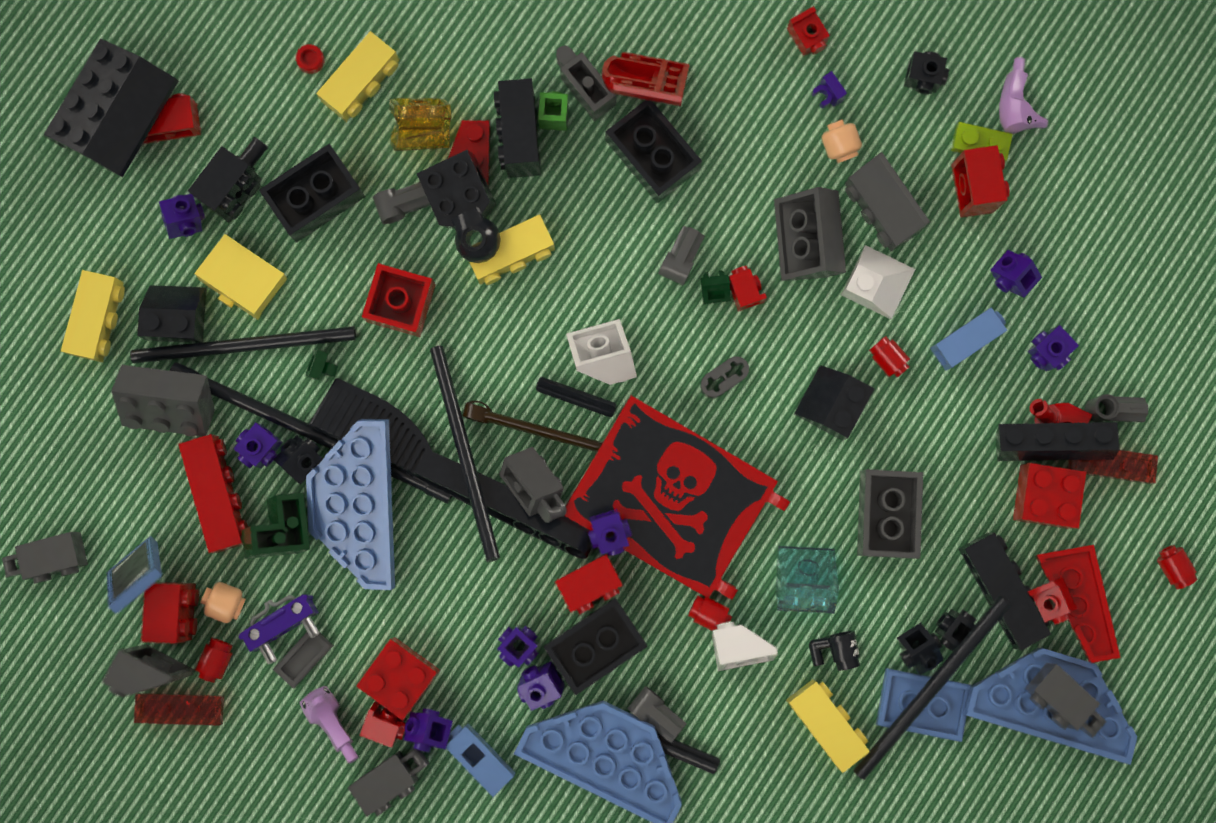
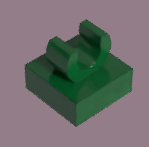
(715, 288)
(319, 365)

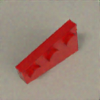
(475, 137)

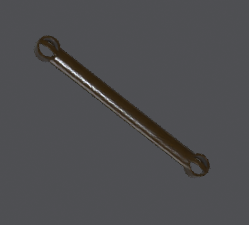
(486, 416)

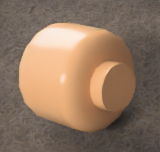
(841, 141)
(222, 602)

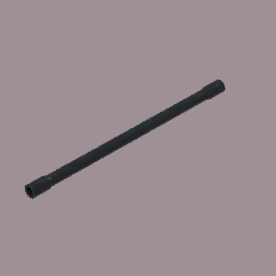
(298, 427)

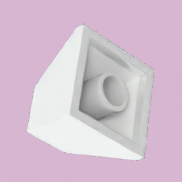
(878, 282)
(603, 352)
(740, 647)

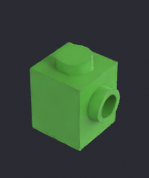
(553, 111)

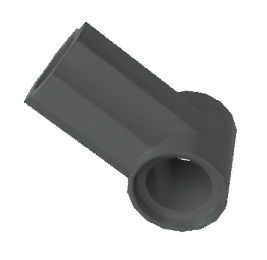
(394, 203)
(679, 261)
(1118, 409)
(651, 709)

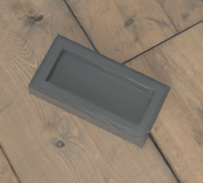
(302, 658)

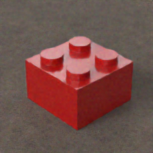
(980, 181)
(398, 300)
(1049, 496)
(588, 584)
(169, 612)
(398, 678)

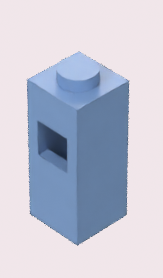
(969, 338)
(479, 759)

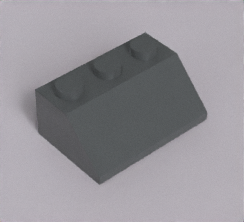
(886, 203)
(810, 234)
(143, 669)

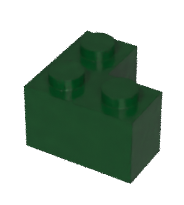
(285, 532)

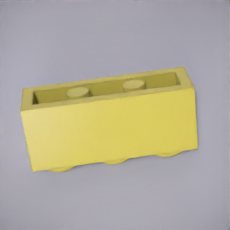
(358, 77)
(517, 246)
(93, 316)
(829, 724)

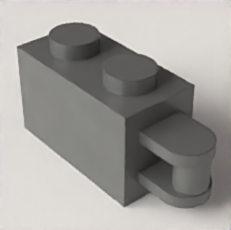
(584, 82)
(533, 484)
(46, 557)
(1065, 700)
(386, 781)

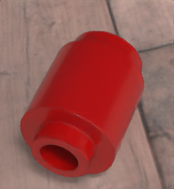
(890, 357)
(1177, 567)
(709, 613)
(214, 660)

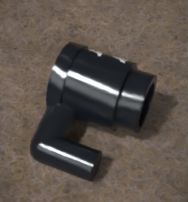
(843, 650)

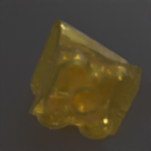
(420, 123)

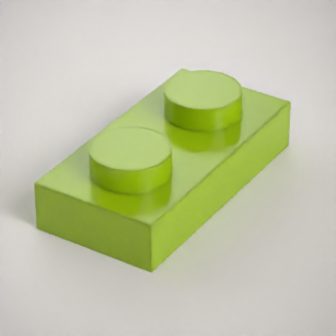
(972, 136)

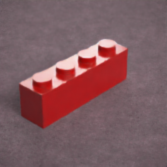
(176, 120)
(213, 492)

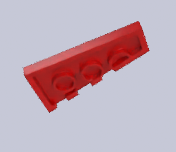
(1084, 581)

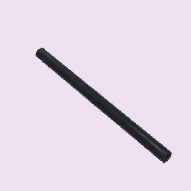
(243, 344)
(465, 454)
(932, 687)

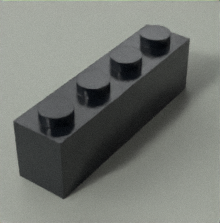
(1057, 441)
(998, 577)

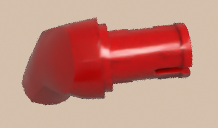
(1058, 413)

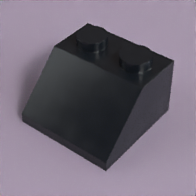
(172, 314)
(834, 402)

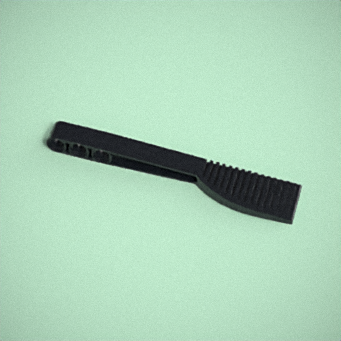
(412, 454)

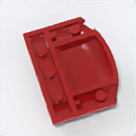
(646, 78)

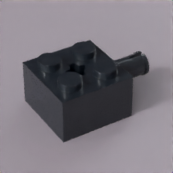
(229, 180)

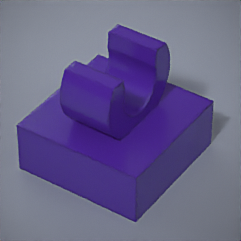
(831, 89)

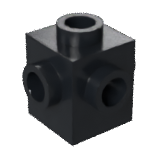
(926, 72)
(298, 457)
(947, 625)
(920, 649)

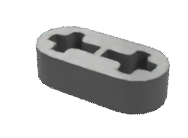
(728, 383)

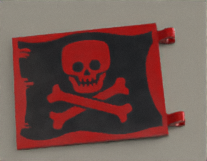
(677, 492)

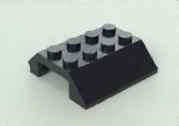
(111, 107)

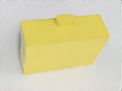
(240, 277)

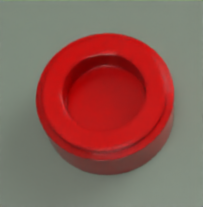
(310, 59)

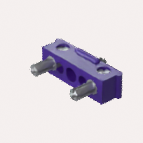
(279, 623)

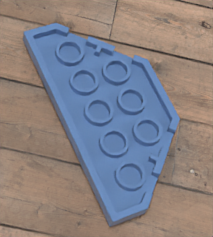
(353, 504)
(1007, 703)
(608, 756)

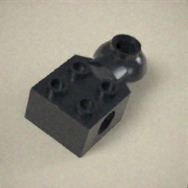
(461, 202)

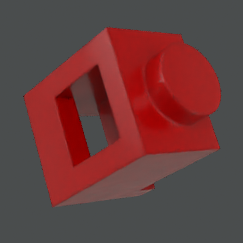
(808, 42)
(745, 288)
(1059, 593)
(382, 726)

